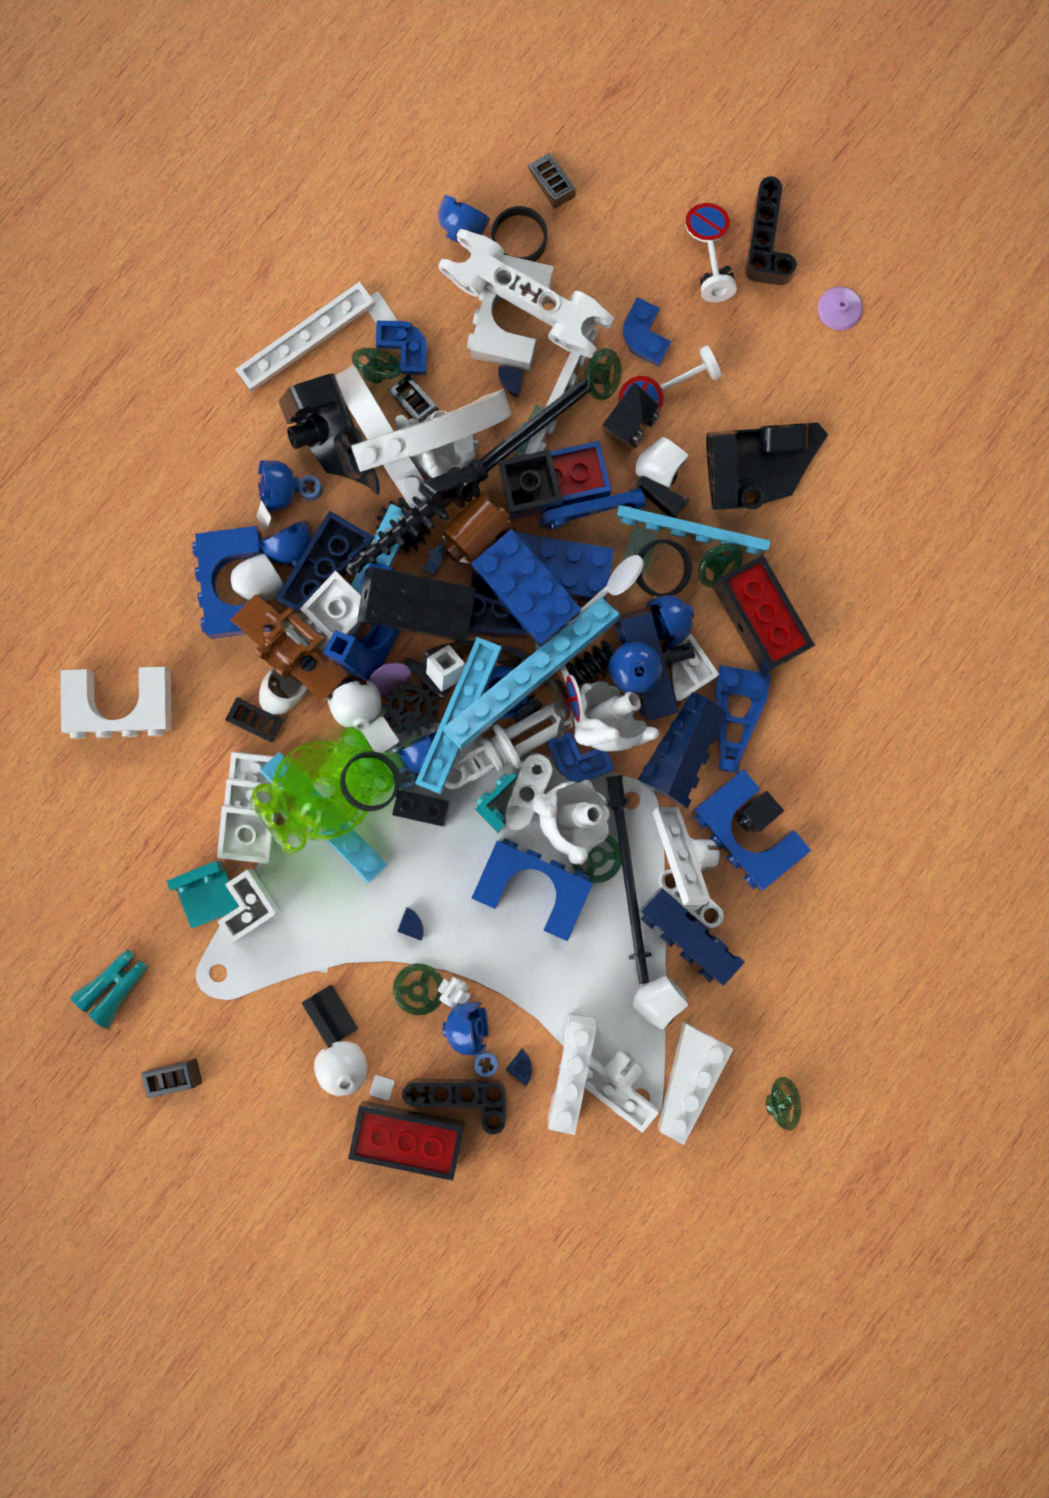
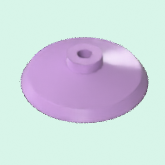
(840, 308)
(390, 675)

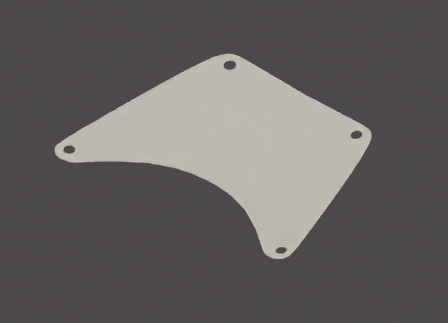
(340, 919)

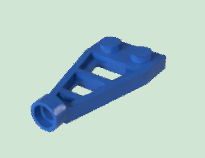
(559, 516)
(740, 683)

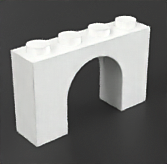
(491, 342)
(82, 717)
(572, 1076)

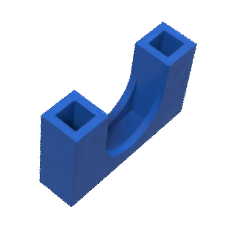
(214, 552)
(362, 655)
(760, 867)
(570, 888)

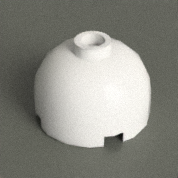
(355, 704)
(341, 1068)

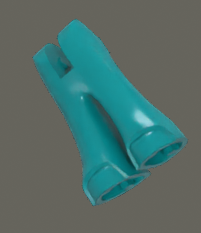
(106, 1010)

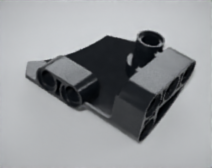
(325, 427)
(759, 460)

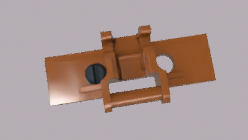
(283, 654)

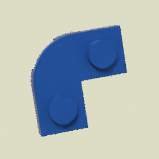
(637, 334)
(408, 339)
(577, 766)

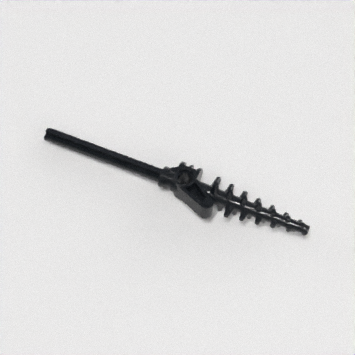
(460, 483)

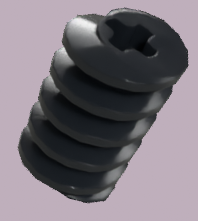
(591, 664)

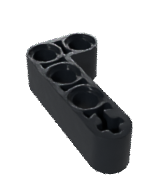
(766, 230)
(455, 1098)

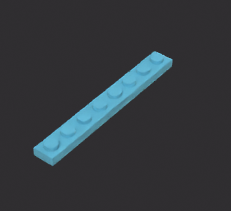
(531, 673)

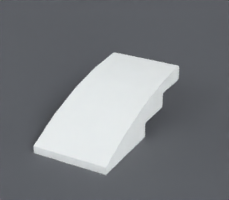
(329, 609)
(241, 830)

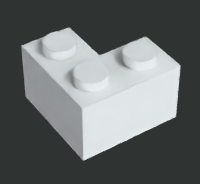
(254, 908)

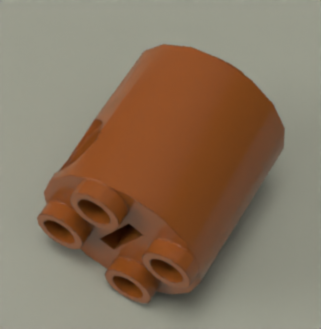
(475, 529)

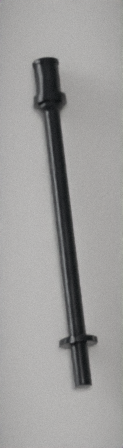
(618, 803)

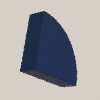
(511, 379)
(411, 925)
(521, 1067)

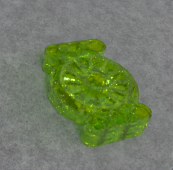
(317, 814)

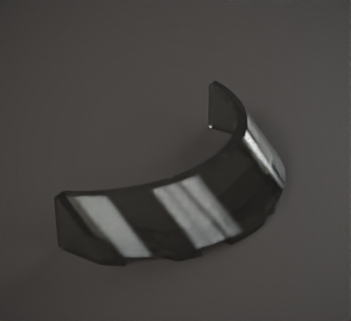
(513, 657)

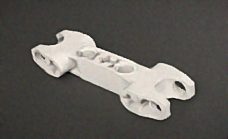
(485, 270)

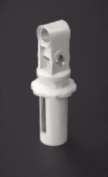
(499, 751)

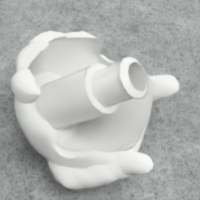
(441, 459)
(610, 719)
(573, 818)

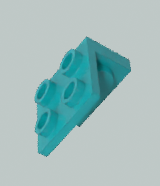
(493, 816)
(204, 893)

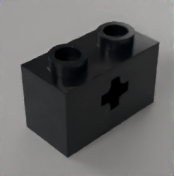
(421, 808)
(759, 812)

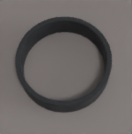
(525, 211)
(687, 568)
(385, 759)

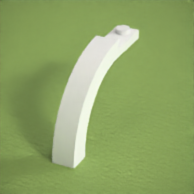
(374, 424)
(434, 432)

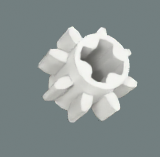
(454, 992)

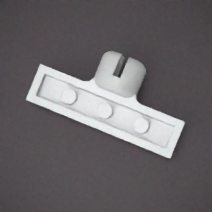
(686, 855)
(613, 1086)

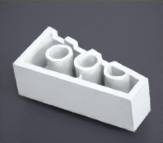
(691, 1080)

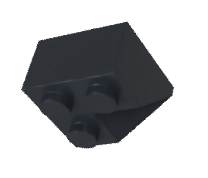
(631, 418)
(530, 483)

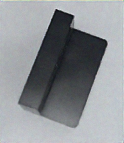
(329, 1015)

